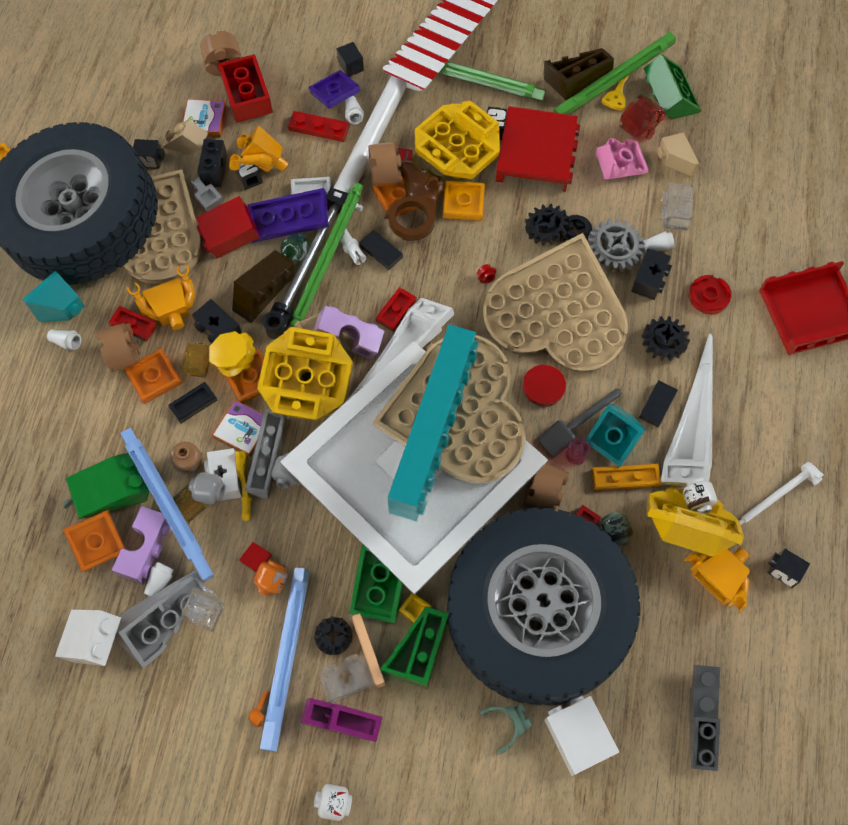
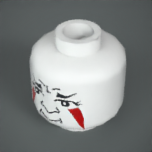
(333, 802)

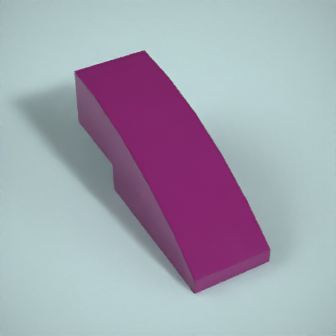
(341, 719)

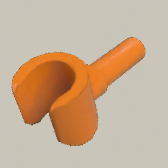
(255, 715)

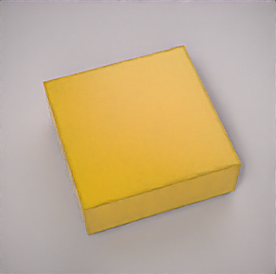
(413, 607)

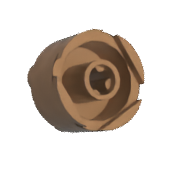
(218, 49)
(384, 163)
(118, 347)
(545, 487)

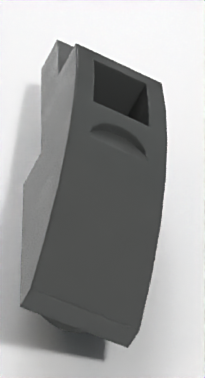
(703, 718)

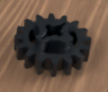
(547, 224)
(675, 338)

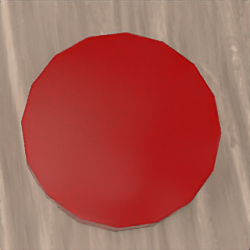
(710, 294)
(544, 385)

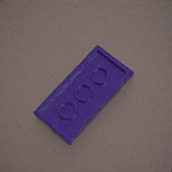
(290, 214)

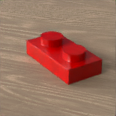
(395, 309)
(141, 325)

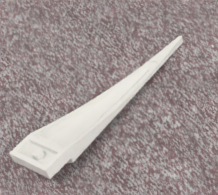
(419, 325)
(692, 444)

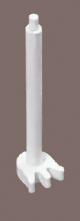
(808, 472)

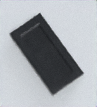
(381, 250)
(192, 402)
(658, 403)

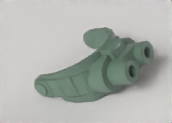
(516, 716)

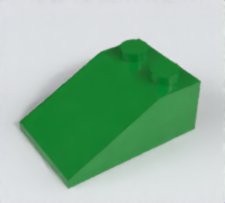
(107, 486)
(375, 589)

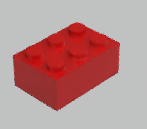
(245, 88)

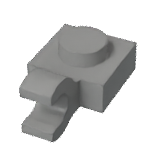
(206, 195)

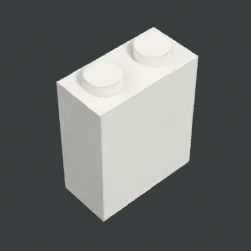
(88, 637)
(580, 734)

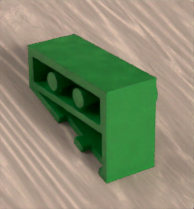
(418, 651)

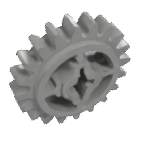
(615, 243)

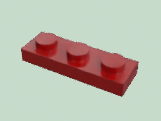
(318, 126)

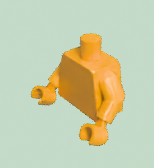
(258, 150)
(167, 301)
(723, 575)

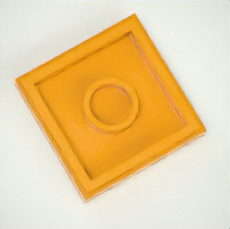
(463, 200)

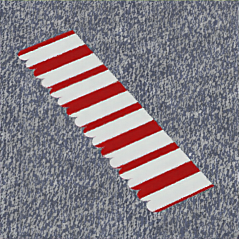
(437, 40)

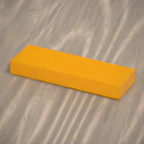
(626, 477)

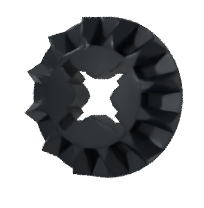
(581, 224)
(341, 643)

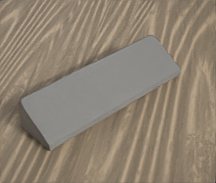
(265, 454)

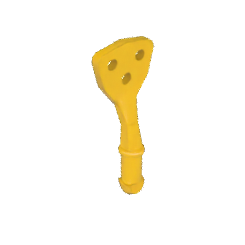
(615, 98)
(241, 460)

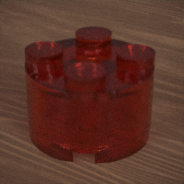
(642, 118)

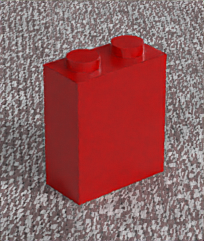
(227, 227)

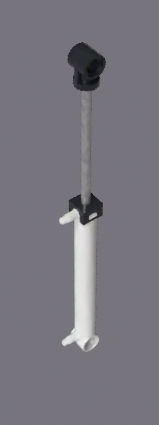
(336, 196)

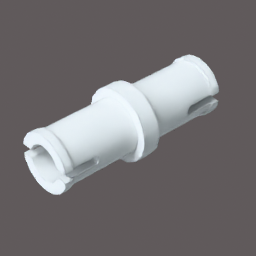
(351, 246)

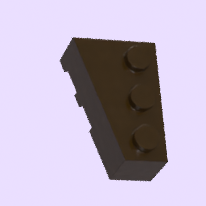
(577, 73)
(261, 284)

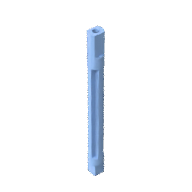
(166, 504)
(285, 661)

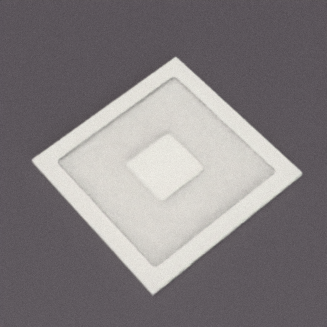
(353, 468)

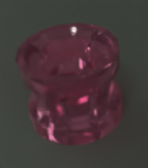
(580, 447)

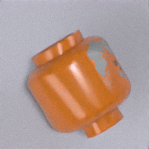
(270, 578)

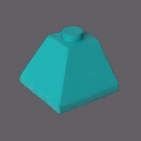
(53, 300)
(615, 434)

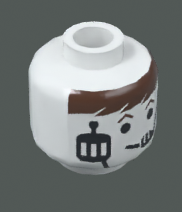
(700, 495)

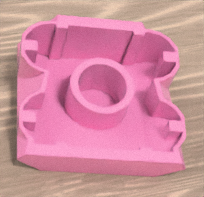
(621, 159)

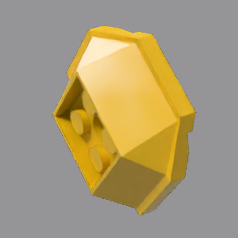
(458, 140)
(289, 359)
(699, 532)

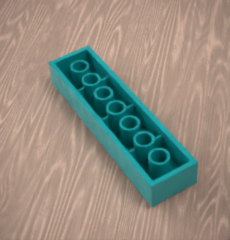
(433, 424)

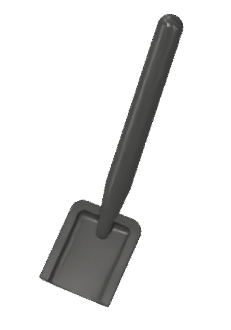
(559, 435)

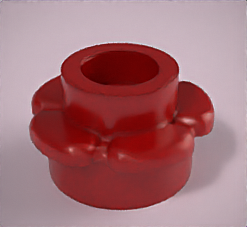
(486, 273)

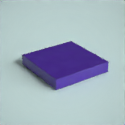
(334, 89)

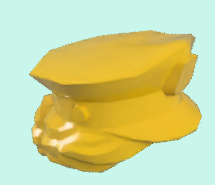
(232, 353)

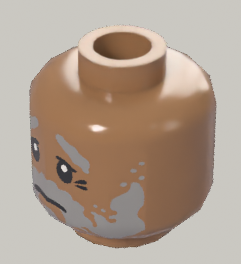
(186, 457)

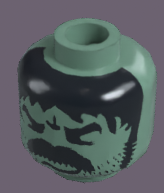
(617, 527)

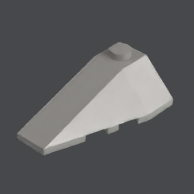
(153, 621)

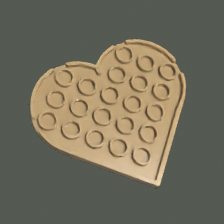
(173, 237)
(558, 306)
(487, 428)

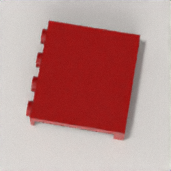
(538, 146)
(808, 307)

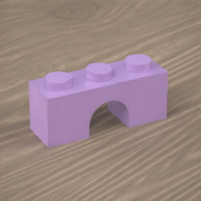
(365, 336)
(138, 564)

